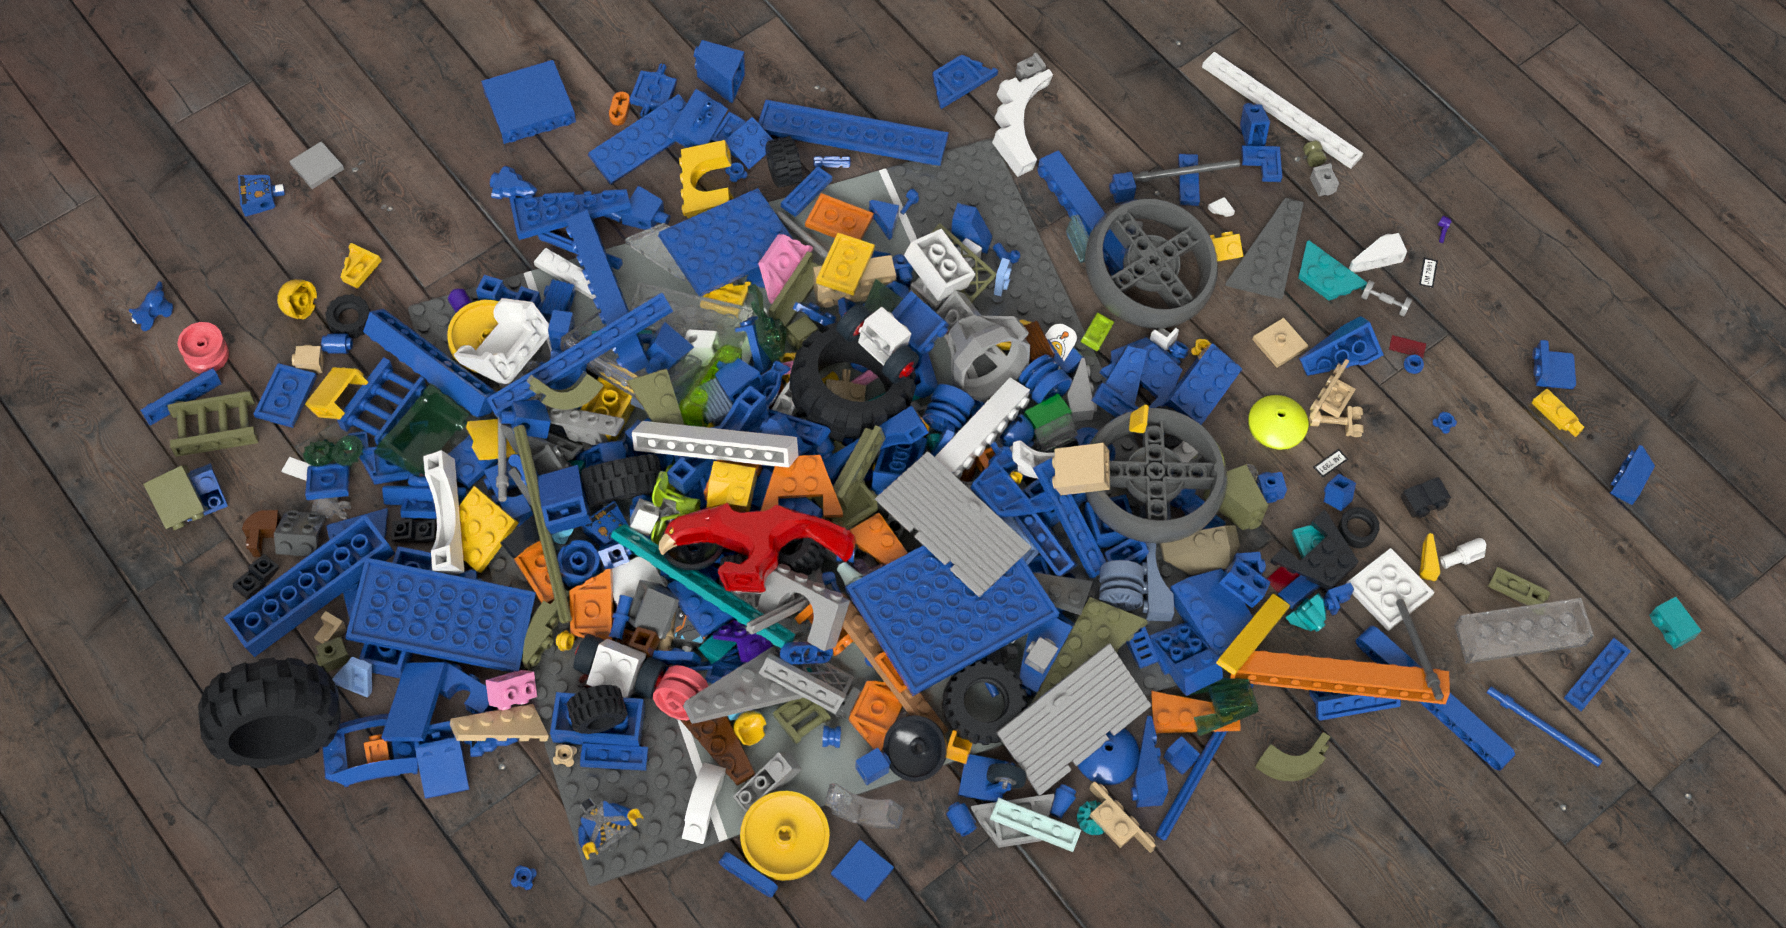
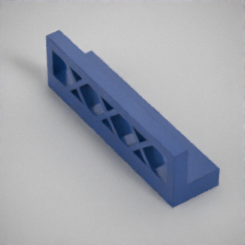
(1339, 705)

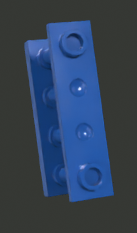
(365, 394)

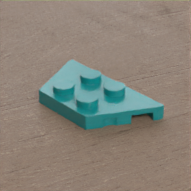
(1327, 274)

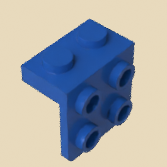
(1553, 368)

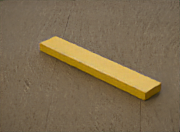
(1253, 634)

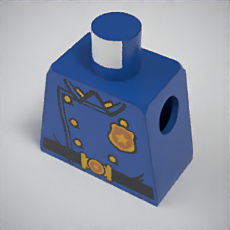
(258, 193)
(604, 523)

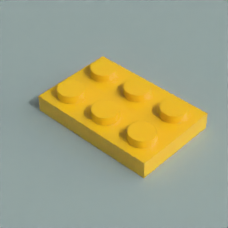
(845, 264)

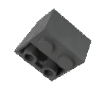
(653, 608)

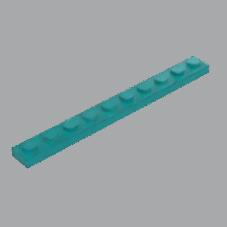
(700, 584)

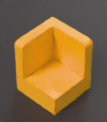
(958, 748)

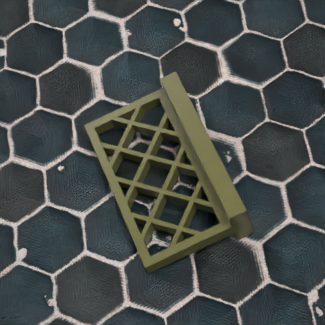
(970, 254)

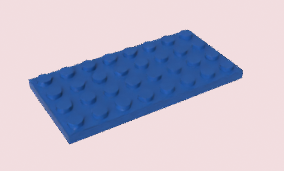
(440, 615)

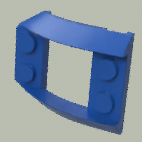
(336, 761)

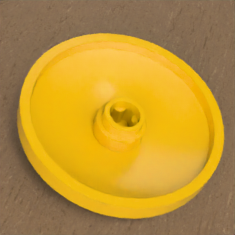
(471, 326)
(784, 835)

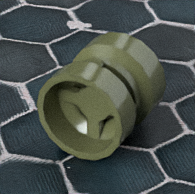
(1314, 152)

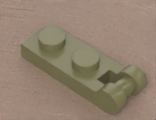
(1517, 587)

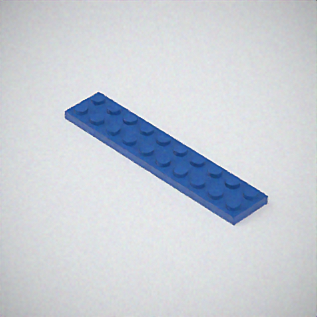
(853, 132)

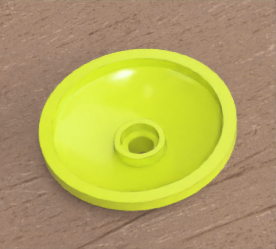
(1274, 430)

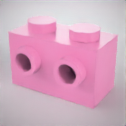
(511, 689)

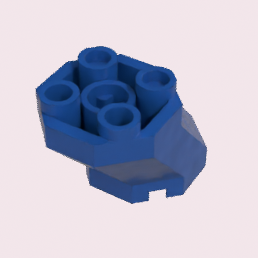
(780, 425)

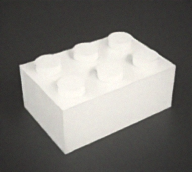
(939, 264)

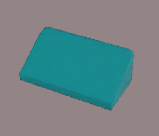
(715, 649)

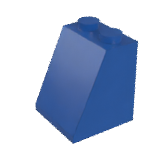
(720, 68)

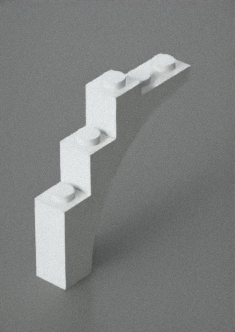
(1011, 137)

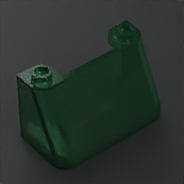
(422, 431)

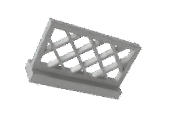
(808, 684)

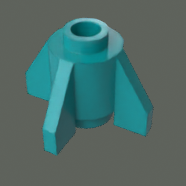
(1309, 614)

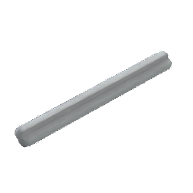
(777, 614)

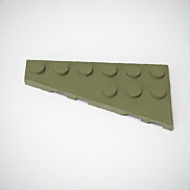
(1092, 631)

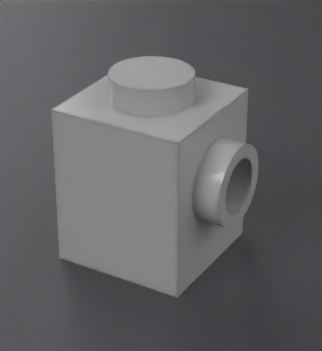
(1041, 654)

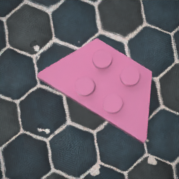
(780, 263)

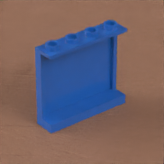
(529, 101)

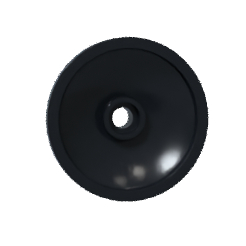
(686, 559)
(901, 748)

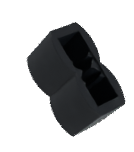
(1426, 497)

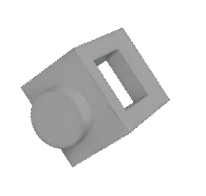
(1030, 66)
(1324, 180)

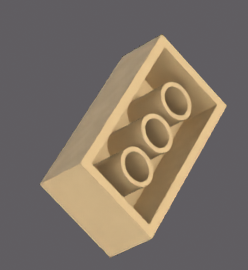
(877, 268)

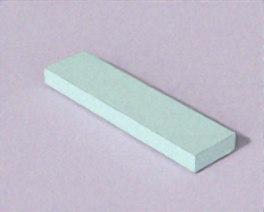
(1035, 824)

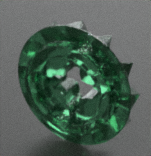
(347, 443)
(315, 458)

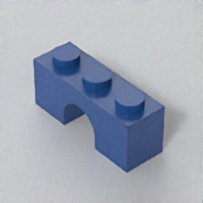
(494, 289)
(514, 506)
(456, 680)

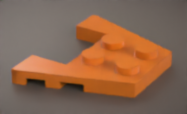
(803, 479)

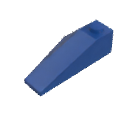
(1351, 342)
(1150, 777)

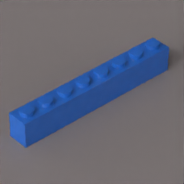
(1079, 201)
(429, 362)

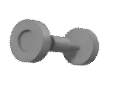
(1386, 298)

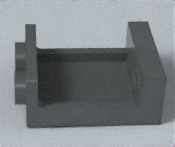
(545, 461)

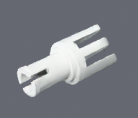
(1465, 553)

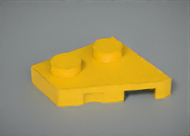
(358, 265)
(730, 293)

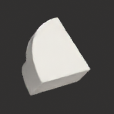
(1221, 207)

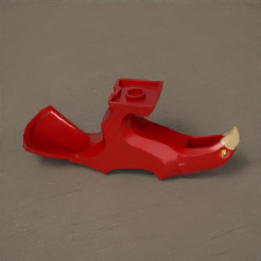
(755, 535)

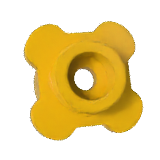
(1200, 344)

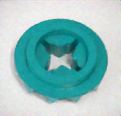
(1088, 826)

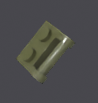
(794, 712)

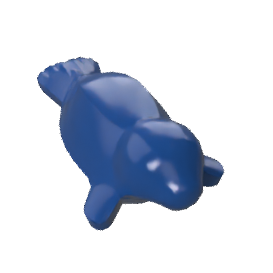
(772, 383)

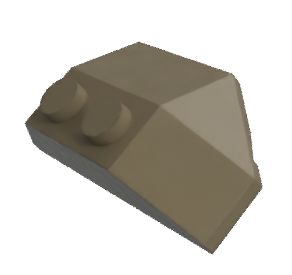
(1203, 551)

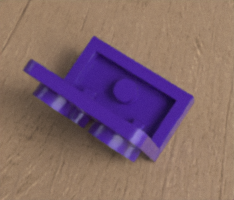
(748, 644)

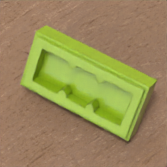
(1097, 331)

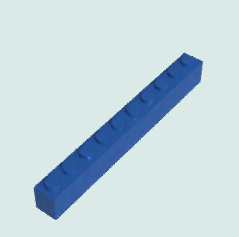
(604, 286)

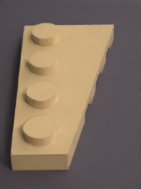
(515, 722)

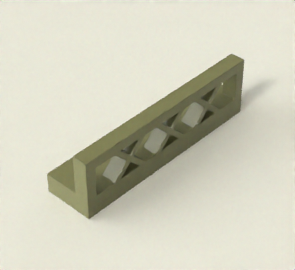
(795, 290)
(858, 465)

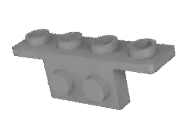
(586, 425)

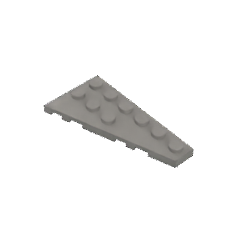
(738, 692)

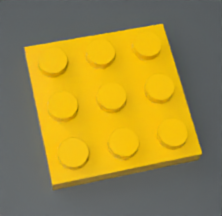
(482, 528)

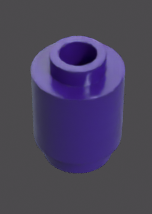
(458, 298)

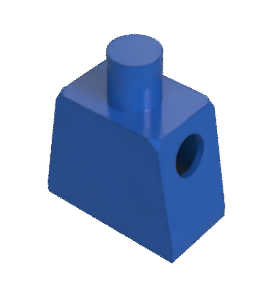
(1254, 118)
(645, 210)
(667, 348)
(736, 378)
(530, 414)

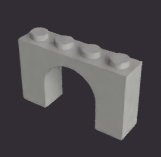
(827, 605)

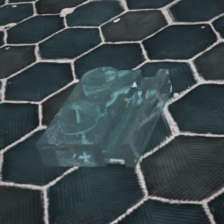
(1077, 237)

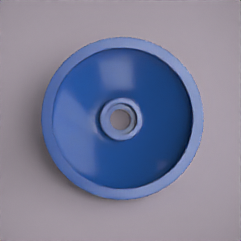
(1115, 765)

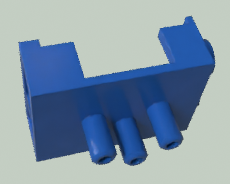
(697, 120)

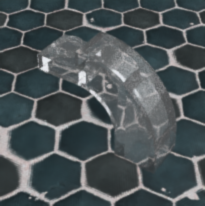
(863, 811)

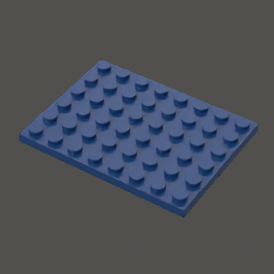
(937, 623)

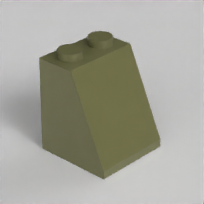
(1243, 499)

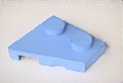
(1002, 277)
(355, 676)

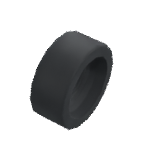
(1365, 515)

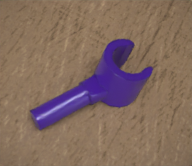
(1444, 223)

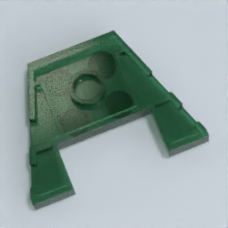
(770, 332)
(1231, 701)

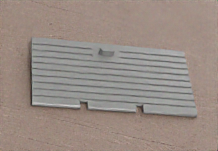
(953, 523)
(1073, 718)

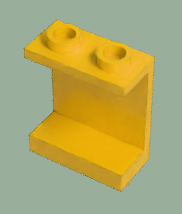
(323, 398)

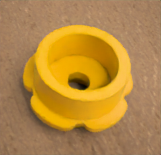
(565, 640)

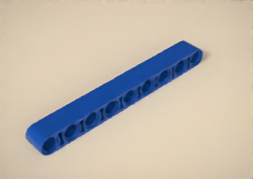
(1452, 714)

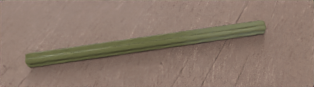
(544, 534)

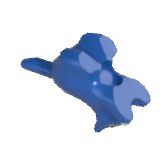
(152, 306)

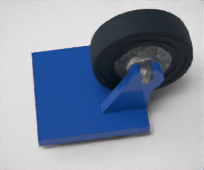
(989, 778)

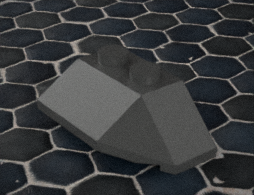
(569, 447)

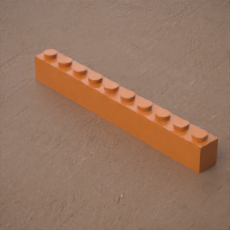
(1341, 676)

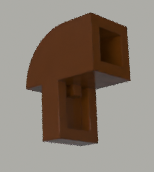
(260, 526)
(641, 640)

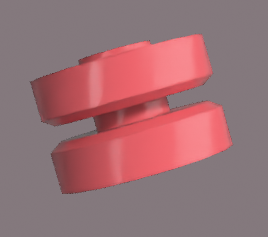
(203, 347)
(675, 688)

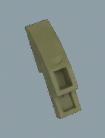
(540, 634)

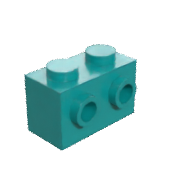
(1675, 623)

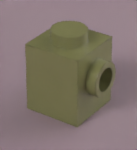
(799, 331)
(332, 654)

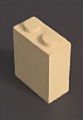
(1081, 469)

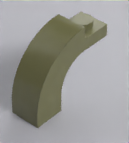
(573, 397)
(1293, 768)

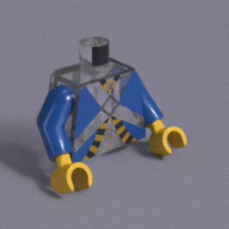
(604, 825)

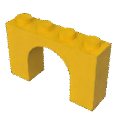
(694, 164)

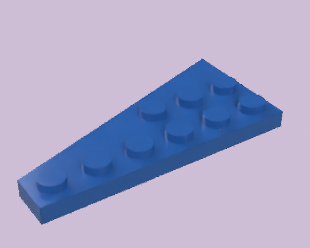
(549, 212)

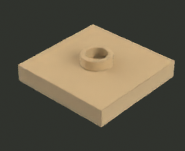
(1280, 342)

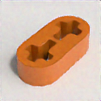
(623, 109)

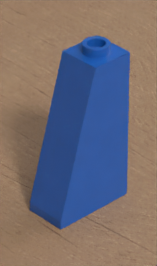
(1055, 631)

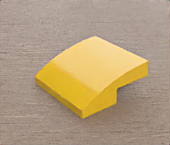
(486, 439)

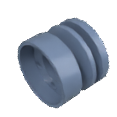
(1121, 584)

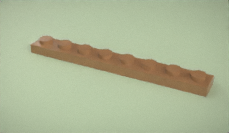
(870, 647)

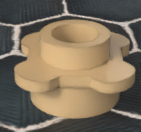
(564, 749)

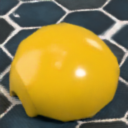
(749, 727)

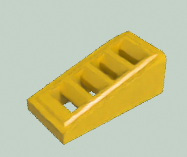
(1429, 560)

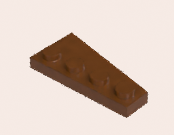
(724, 746)

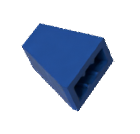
(970, 225)

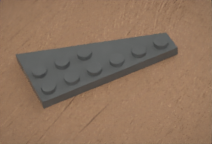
(1269, 258)

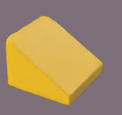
(1138, 419)

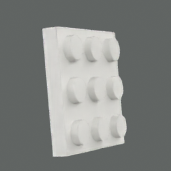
(1386, 582)

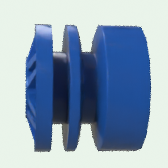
(1045, 379)
(950, 406)

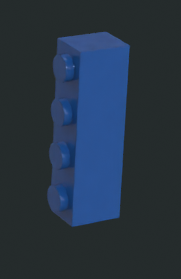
(1046, 543)

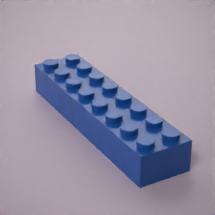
(307, 586)

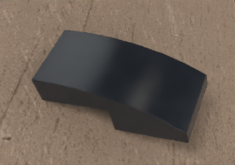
(414, 532)
(258, 575)

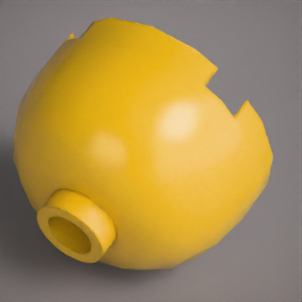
(297, 298)

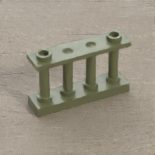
(214, 441)

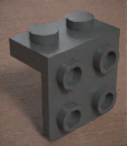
(298, 533)

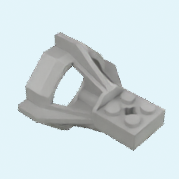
(974, 335)

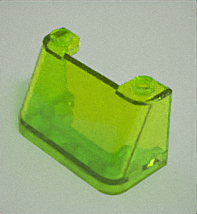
(694, 398)

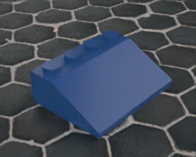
(1211, 609)

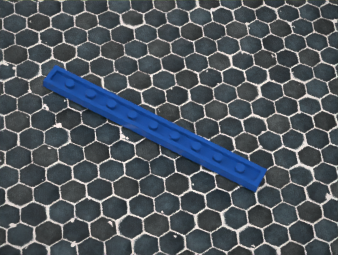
(583, 352)

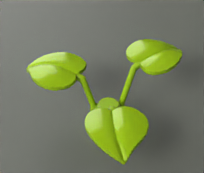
(683, 504)

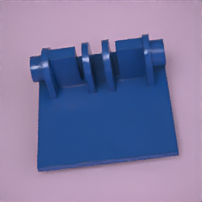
(749, 142)

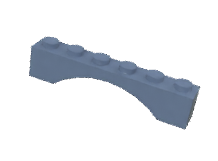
(1158, 597)

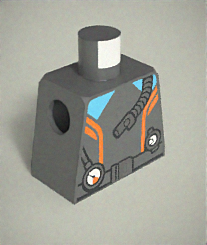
(685, 633)

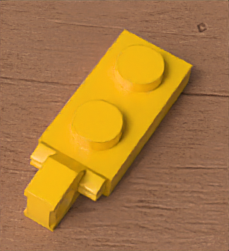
(1557, 412)

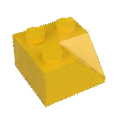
(731, 485)

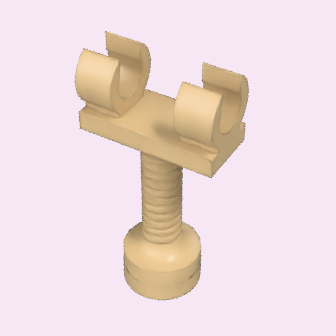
(1350, 413)

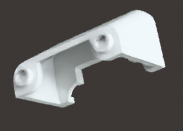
(511, 343)

